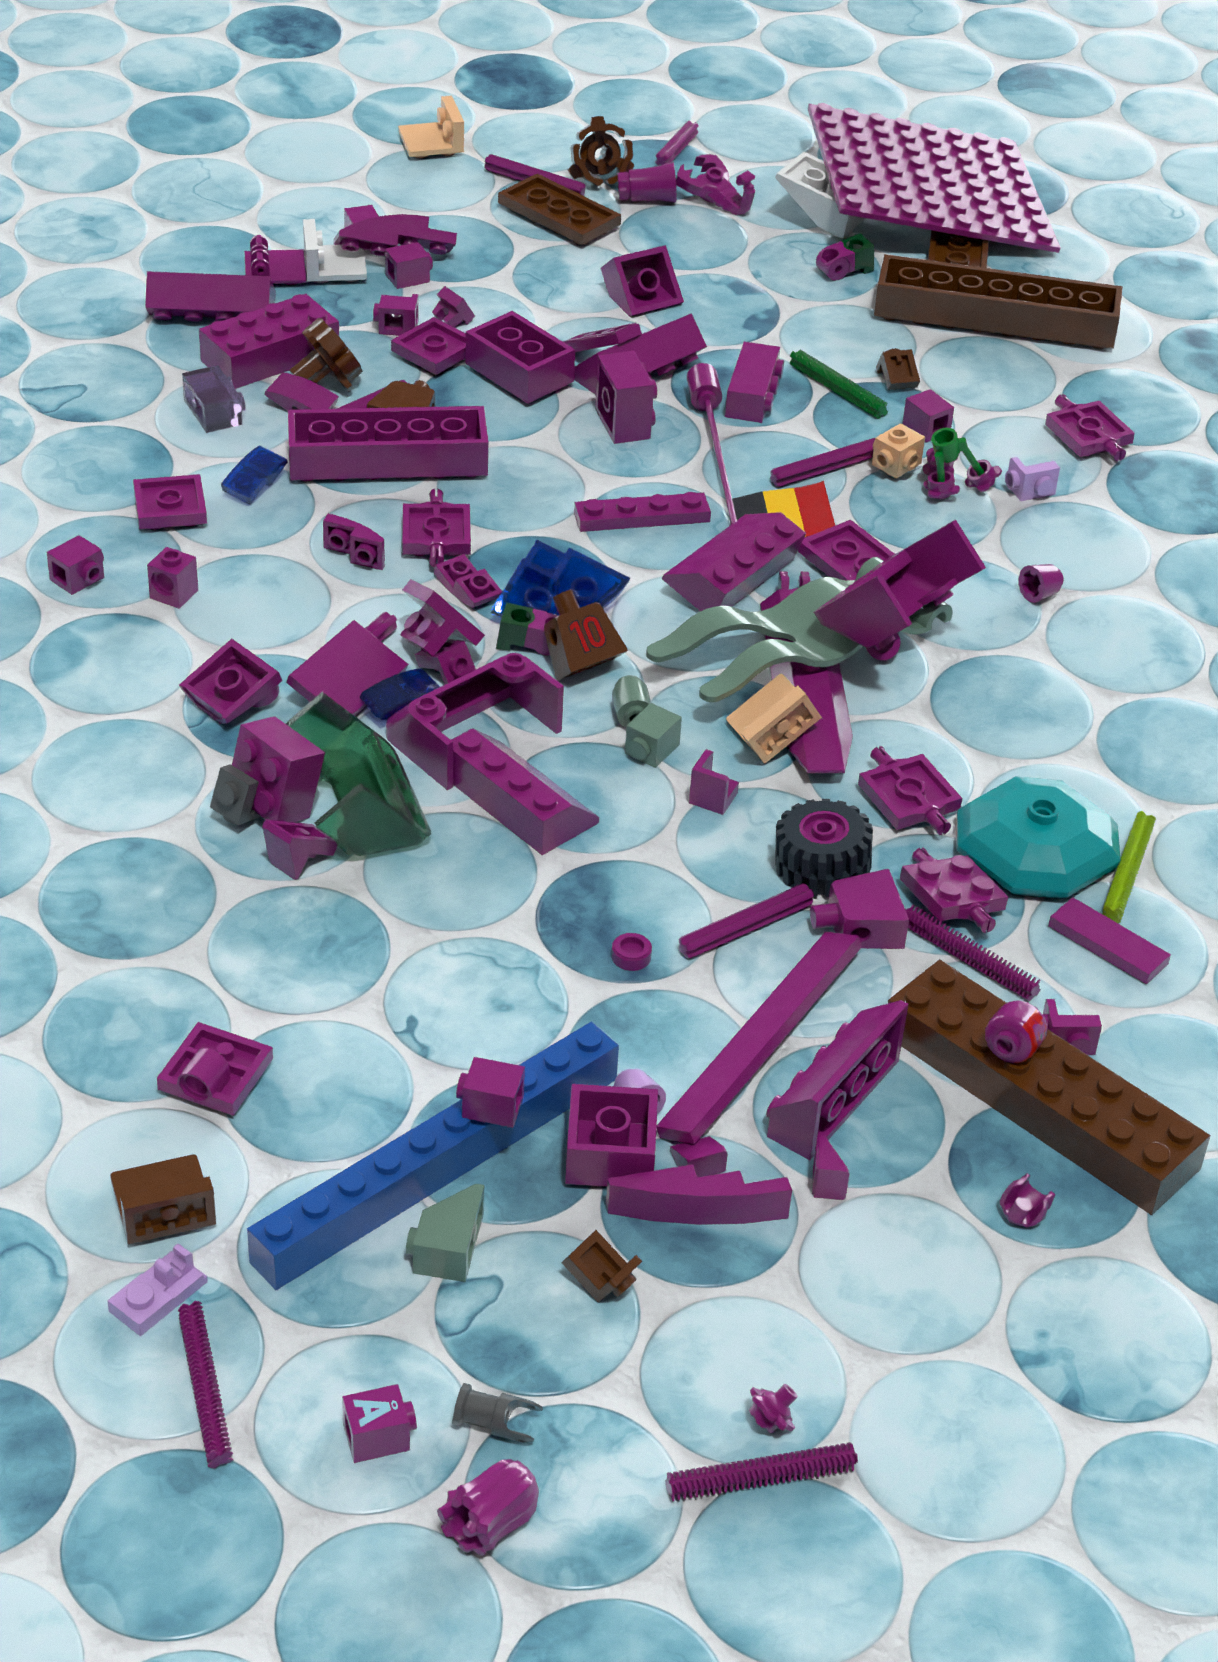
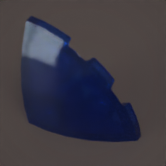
(551, 572)

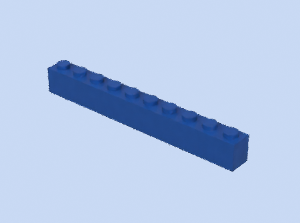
(421, 1162)

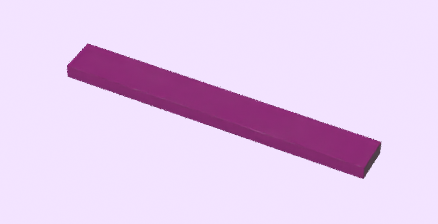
(758, 1038)

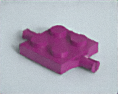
(1089, 428)
(436, 528)
(909, 791)
(954, 888)

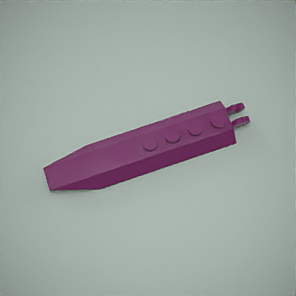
(829, 740)

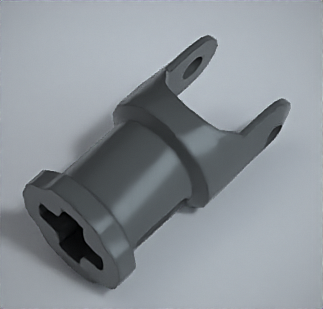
(490, 1411)

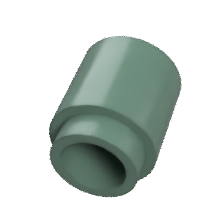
(630, 698)

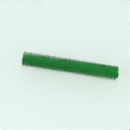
(838, 383)

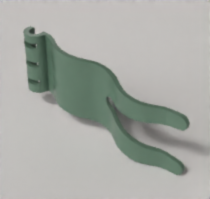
(790, 620)

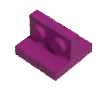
(435, 621)

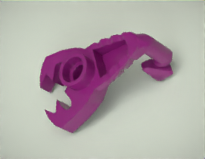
(715, 185)

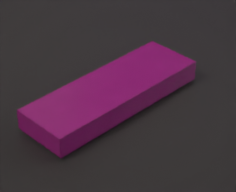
(604, 337)
(1109, 940)

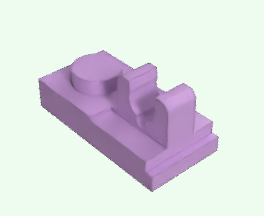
(157, 1291)

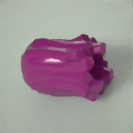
(490, 1506)

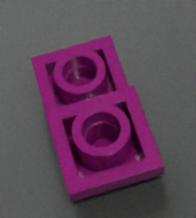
(295, 391)
(353, 538)
(466, 582)

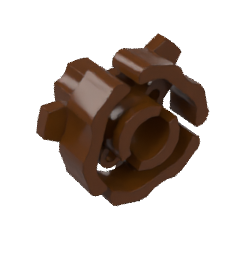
(585, 161)
(327, 356)

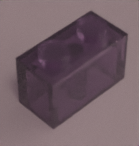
(213, 398)

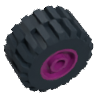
(822, 844)

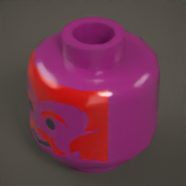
(1016, 1031)

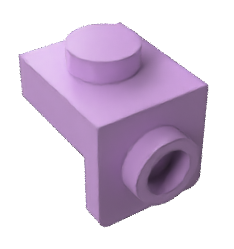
(1032, 480)

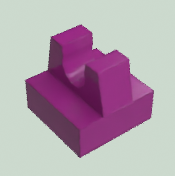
(452, 307)

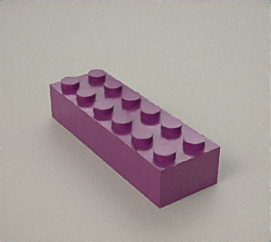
(387, 442)

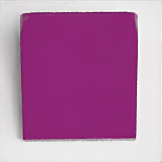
(706, 1156)
(829, 1172)

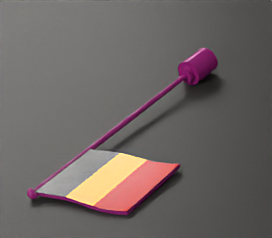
(803, 505)

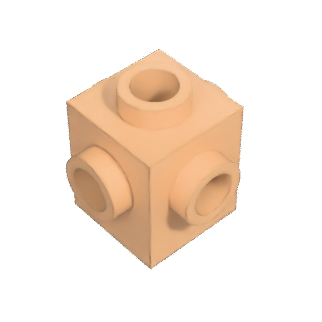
(898, 450)

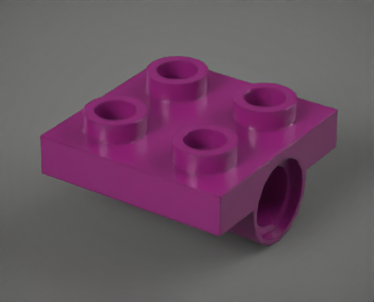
(215, 1068)

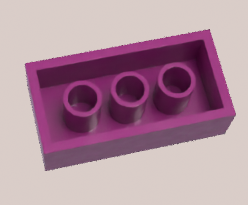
(262, 340)

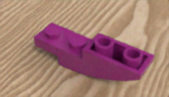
(390, 230)

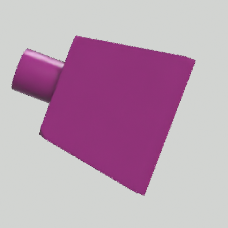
(867, 908)

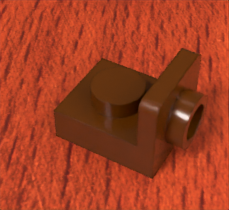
(898, 369)

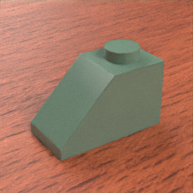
(447, 1235)

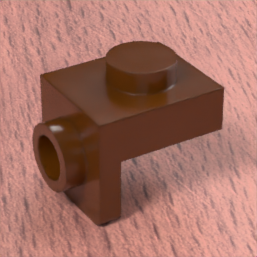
(600, 1267)

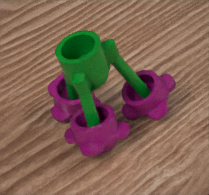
(941, 461)

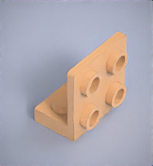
(436, 138)
(773, 717)

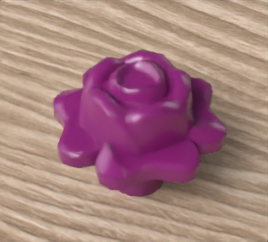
(772, 1408)

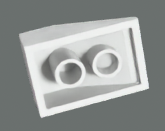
(810, 187)

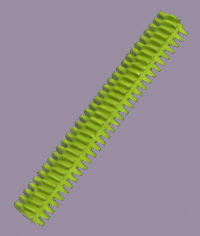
(1128, 866)

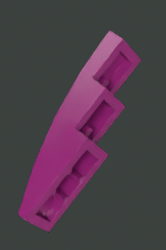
(684, 1198)

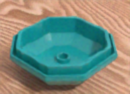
(1038, 837)

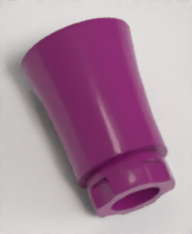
(648, 184)

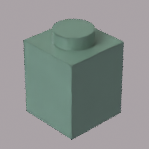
(653, 735)

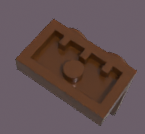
(163, 1198)

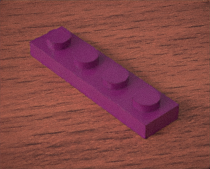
(642, 511)

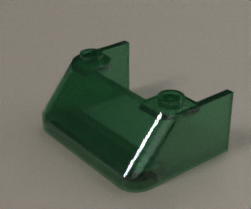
(372, 789)

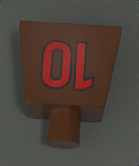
(580, 637)

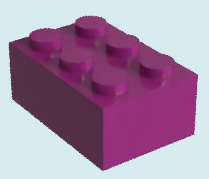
(520, 356)

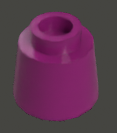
(1039, 581)

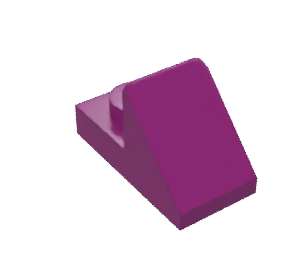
(292, 843)

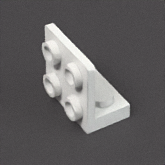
(330, 261)

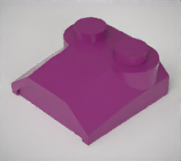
(231, 683)

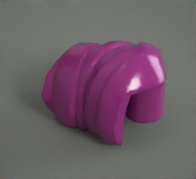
(1025, 1204)

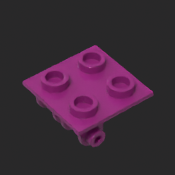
(280, 265)

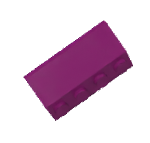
(205, 295)
(657, 348)
(736, 560)
(517, 792)
(838, 1079)

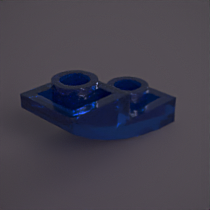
(252, 473)
(396, 692)

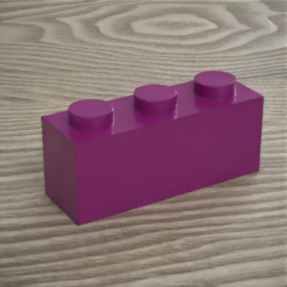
(754, 382)

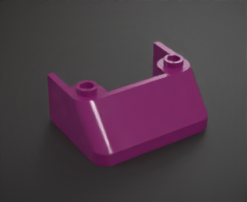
(899, 586)
(419, 725)

